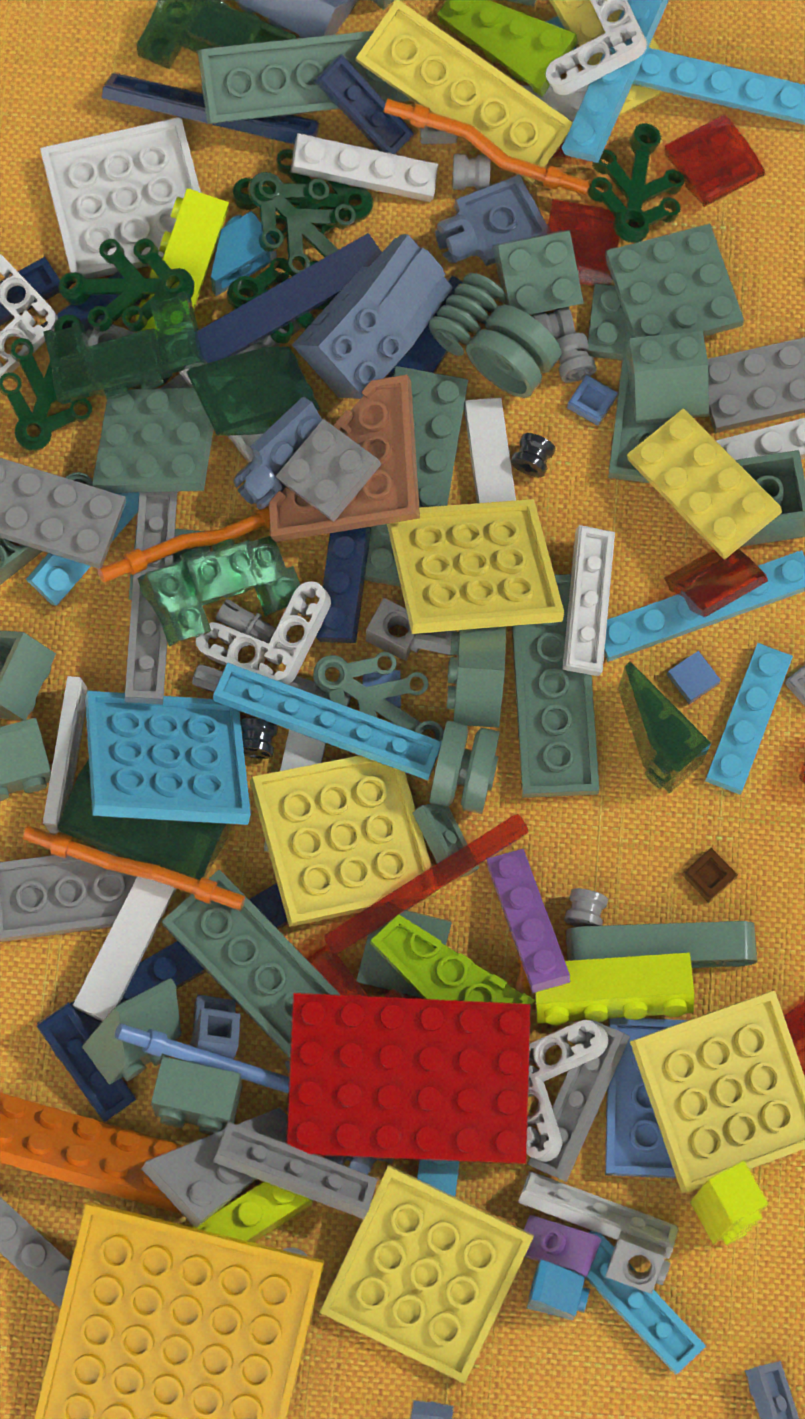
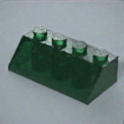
(172, 844)

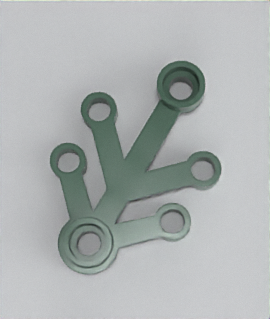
(372, 698)

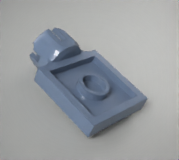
(489, 218)
(274, 451)

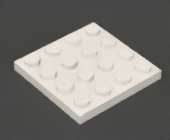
(118, 189)

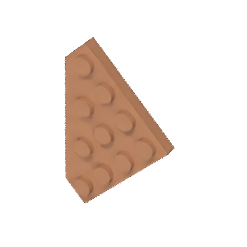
(385, 428)

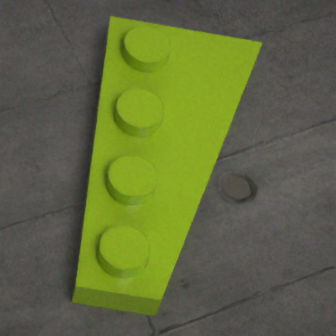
(509, 37)
(437, 969)

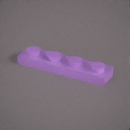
(528, 921)

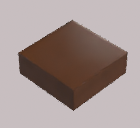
(710, 875)

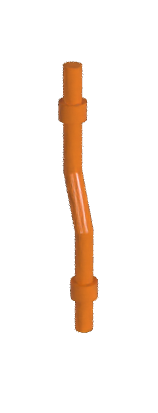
(421, 116)
(137, 560)
(204, 889)

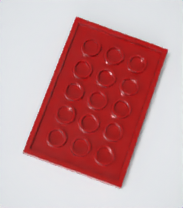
(409, 1078)

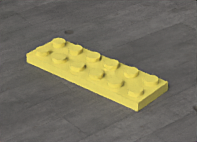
(462, 86)

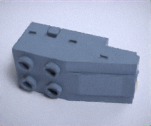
(375, 318)

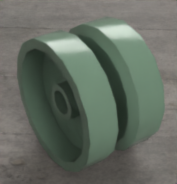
(513, 351)
(465, 767)

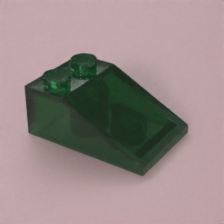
(250, 389)
(664, 737)

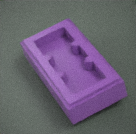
(561, 1245)

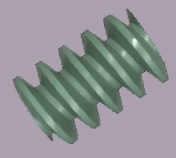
(463, 310)

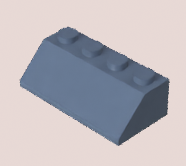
(303, 17)

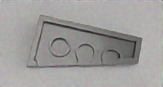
(199, 1184)

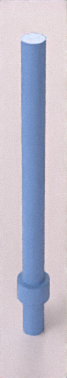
(157, 1043)

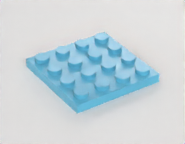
(166, 759)

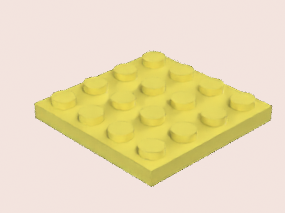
(475, 567)
(339, 836)
(725, 1089)
(426, 1274)

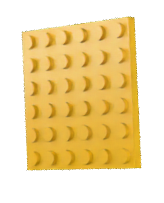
(176, 1324)

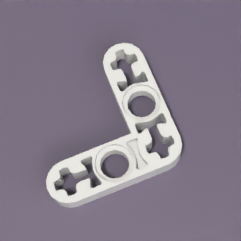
(615, 36)
(22, 325)
(278, 649)
(576, 1034)

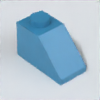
(239, 252)
(557, 1291)

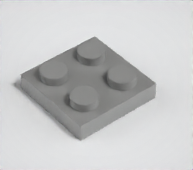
(328, 470)

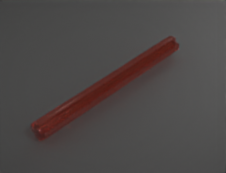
(426, 884)

